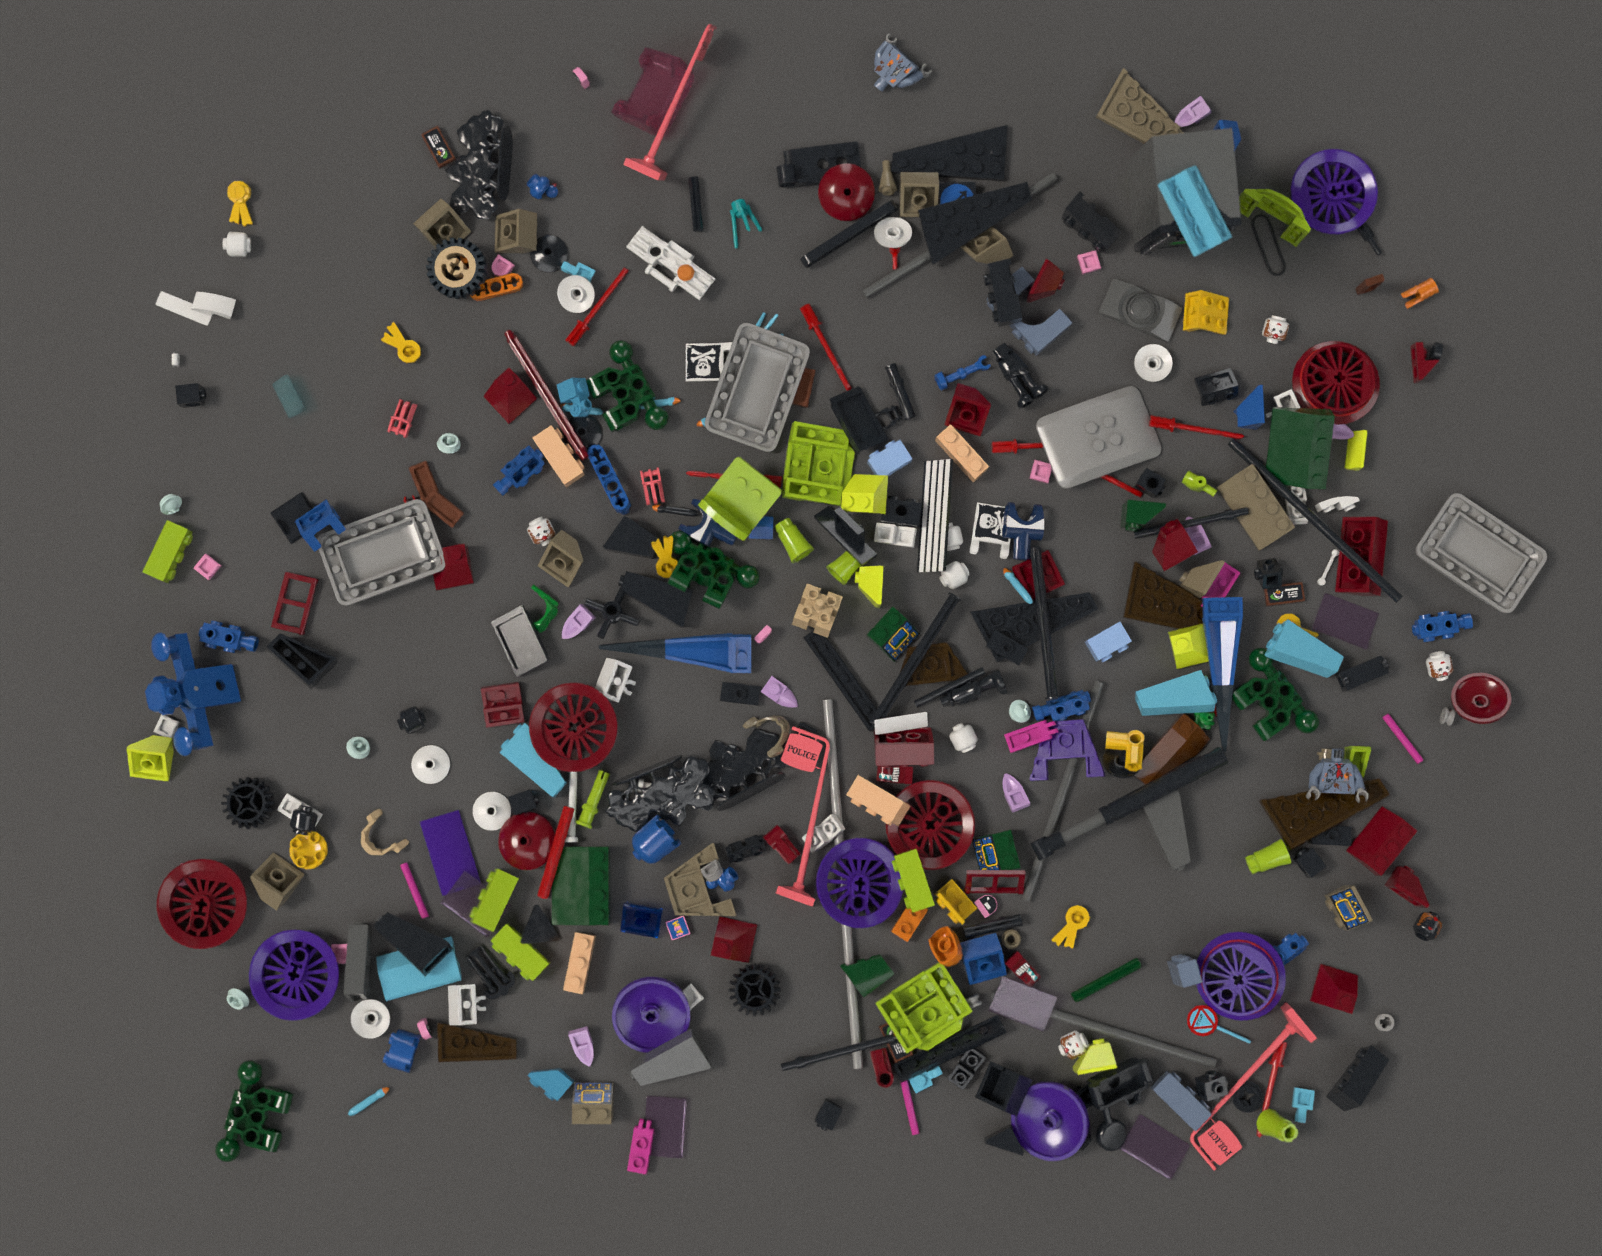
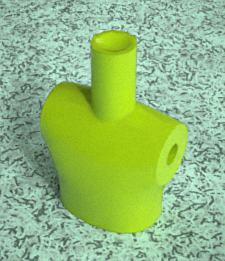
(1197, 483)

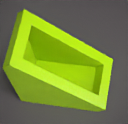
(1358, 756)

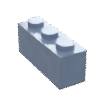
(1184, 970)
(1181, 1100)

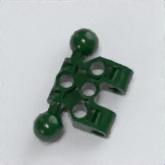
(599, 385)
(719, 570)
(1266, 727)
(267, 1139)

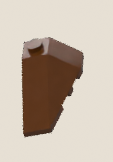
(1174, 747)

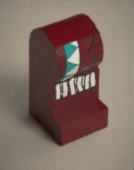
(895, 774)
(1022, 969)

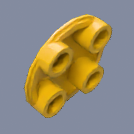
(308, 850)

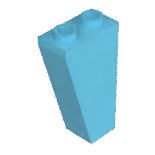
(1302, 650)
(1177, 696)
(523, 755)

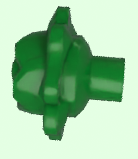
(1204, 719)

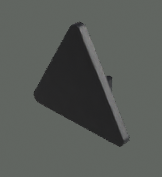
(538, 928)

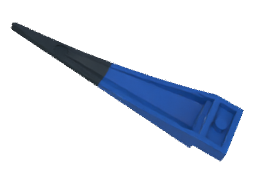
(1222, 632)
(718, 651)

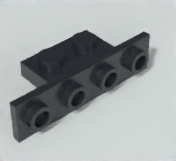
(846, 533)

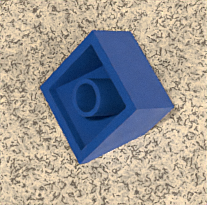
(983, 958)

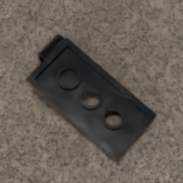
(802, 167)

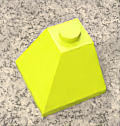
(870, 583)
(1189, 646)
(151, 758)
(1097, 1058)

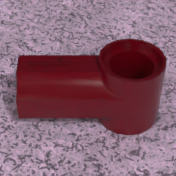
(779, 841)
(881, 1065)

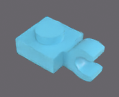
(580, 269)
(923, 1080)
(1303, 1101)

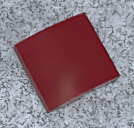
(1051, 574)
(502, 704)

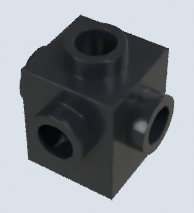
(1269, 573)
(1211, 1085)

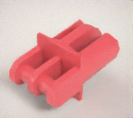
(405, 411)
(652, 484)

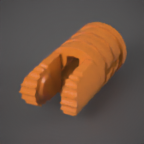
(1422, 291)

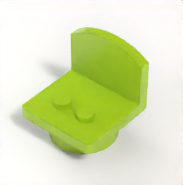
(740, 498)

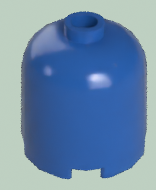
(654, 841)

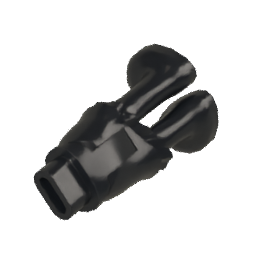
(1013, 369)
(972, 691)

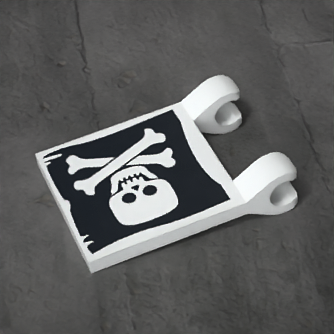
(705, 361)
(989, 528)

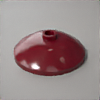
(832, 192)
(1484, 690)
(539, 840)

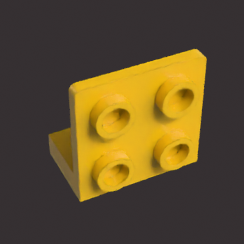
(1205, 312)
(955, 901)

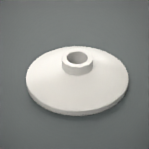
(893, 232)
(570, 300)
(1159, 356)
(440, 766)
(501, 806)
(366, 1027)

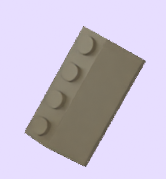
(1266, 516)

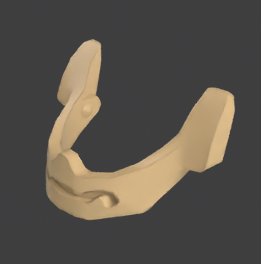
(369, 847)

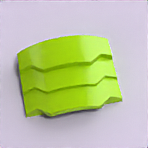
(1280, 208)
(817, 464)
(925, 1009)

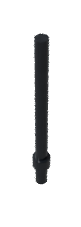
(1228, 514)
(801, 1062)

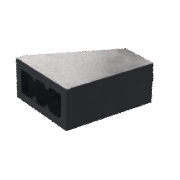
(631, 540)

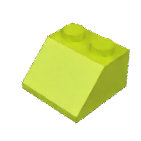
(865, 494)

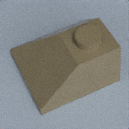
(988, 247)
(562, 558)
(1199, 579)
(276, 880)

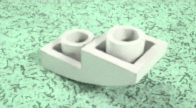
(213, 303)
(1346, 503)
(1295, 516)
(825, 832)

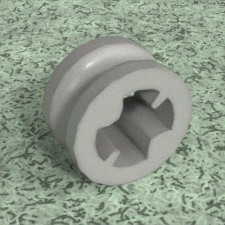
(1447, 716)
(973, 1001)
(1382, 1017)

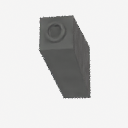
(1168, 828)
(358, 963)
(670, 1060)

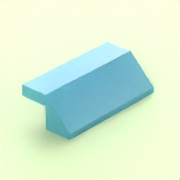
(1194, 210)
(401, 978)

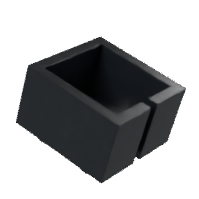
(1003, 1088)

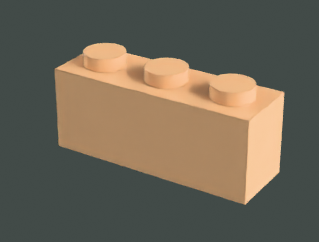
(961, 453)
(559, 455)
(877, 801)
(579, 962)

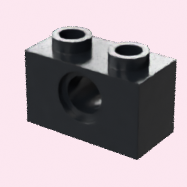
(911, 518)

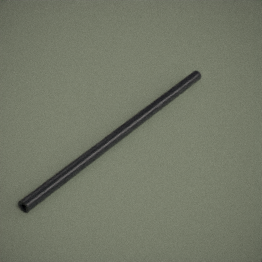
(1316, 521)

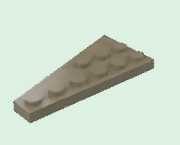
(1135, 111)

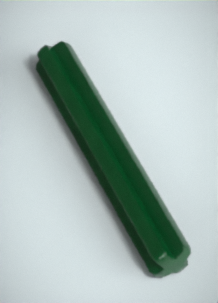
(1106, 980)

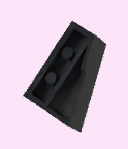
(1090, 224)
(1002, 293)
(303, 661)
(1358, 1079)

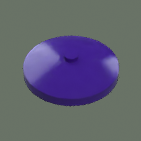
(650, 1013)
(1051, 1122)

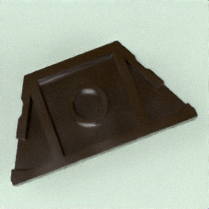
(936, 666)

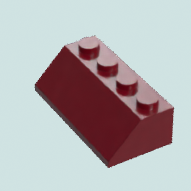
(1368, 539)

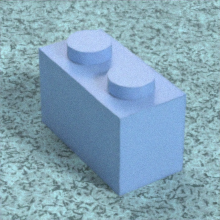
(890, 459)
(1108, 641)

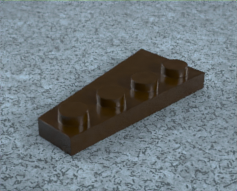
(465, 1044)

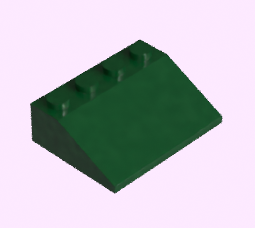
(1300, 446)
(582, 887)

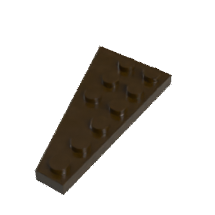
(1160, 601)
(1303, 818)

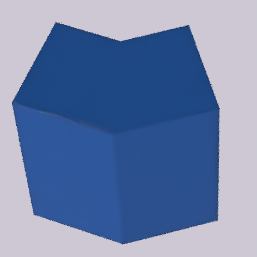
(763, 529)

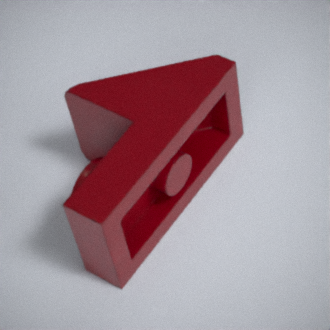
(1419, 365)

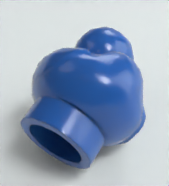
(539, 185)
(726, 880)

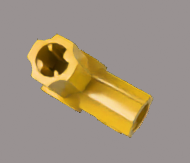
(1125, 741)

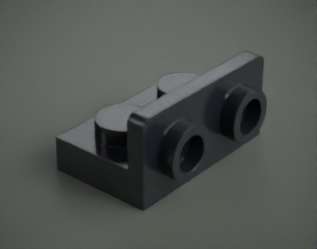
(1217, 387)

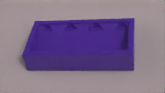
(448, 849)

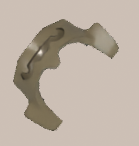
(782, 722)

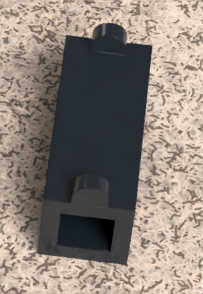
(1362, 673)

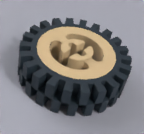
(444, 258)

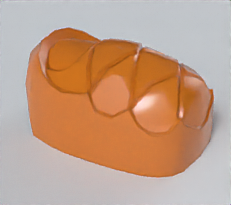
(946, 946)

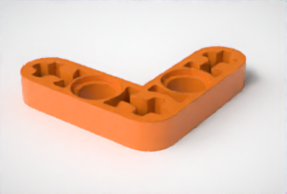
(508, 278)

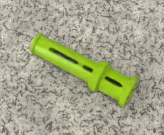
(590, 808)

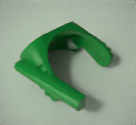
(551, 610)

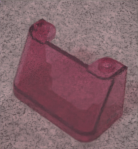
(654, 92)

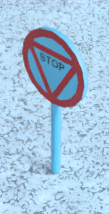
(1203, 1021)

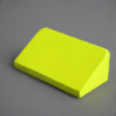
(1356, 451)

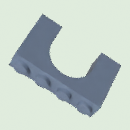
(1036, 336)

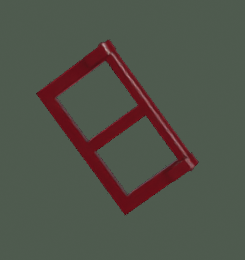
(313, 581)
(995, 874)

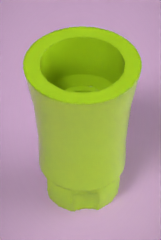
(793, 540)
(843, 567)
(1268, 857)
(1274, 1125)

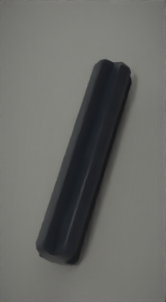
(695, 204)

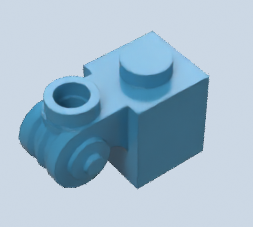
(576, 392)

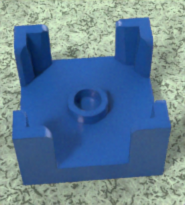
(316, 520)

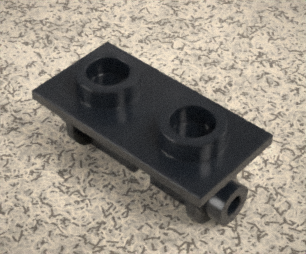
(737, 852)

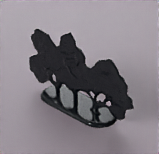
(476, 168)
(731, 767)
(665, 794)

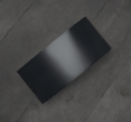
(966, 1068)

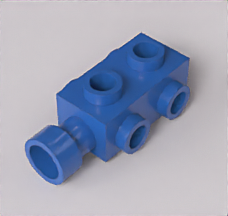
(520, 469)
(1438, 625)
(221, 636)
(1066, 706)
(1285, 949)

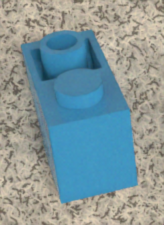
(553, 1081)

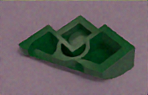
(868, 973)

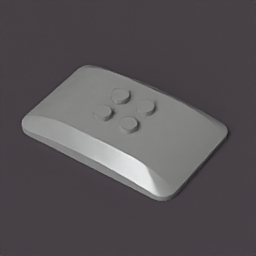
(756, 387)
(1098, 437)
(381, 552)
(1481, 553)

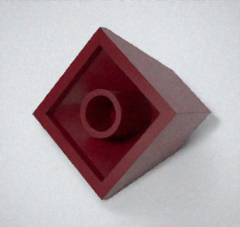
(1046, 282)
(509, 395)
(968, 410)
(1173, 545)
(457, 568)
(1407, 886)
(733, 939)
(1335, 989)

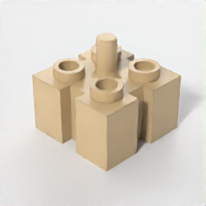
(817, 610)

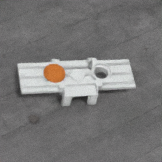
(675, 258)

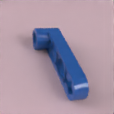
(608, 478)

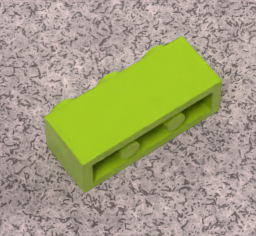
(168, 552)
(913, 880)
(493, 899)
(523, 956)

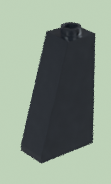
(657, 596)
(414, 943)

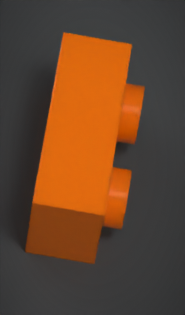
(908, 923)

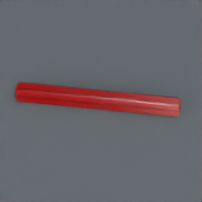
(555, 852)

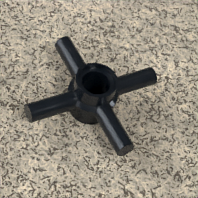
(611, 619)

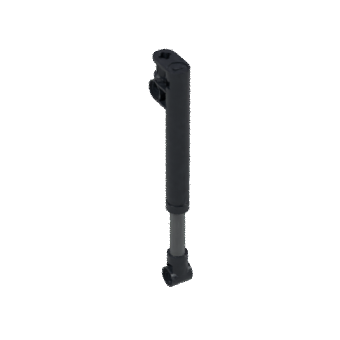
(1134, 801)

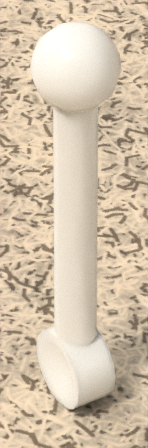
(1321, 581)

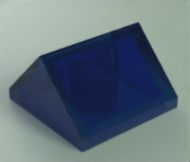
(641, 920)

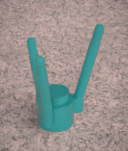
(741, 210)

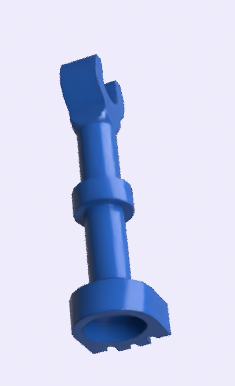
(961, 373)

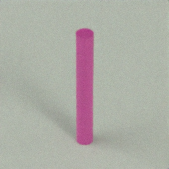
(1402, 738)
(414, 890)
(909, 1107)

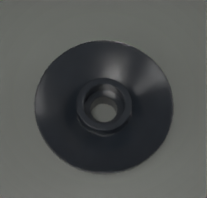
(551, 262)
(592, 431)
(1113, 759)

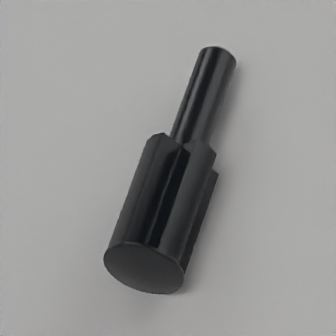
(1368, 235)

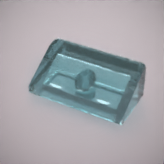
(289, 396)

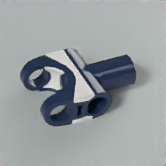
(707, 529)
(1022, 530)

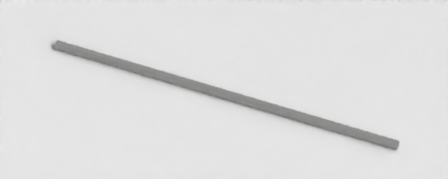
(846, 931)

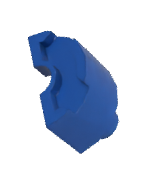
(402, 1050)

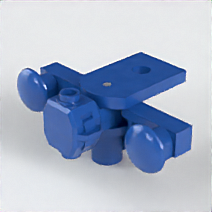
(191, 691)

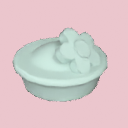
(448, 443)
(170, 504)
(1019, 711)
(358, 747)
(237, 999)

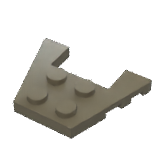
(689, 891)

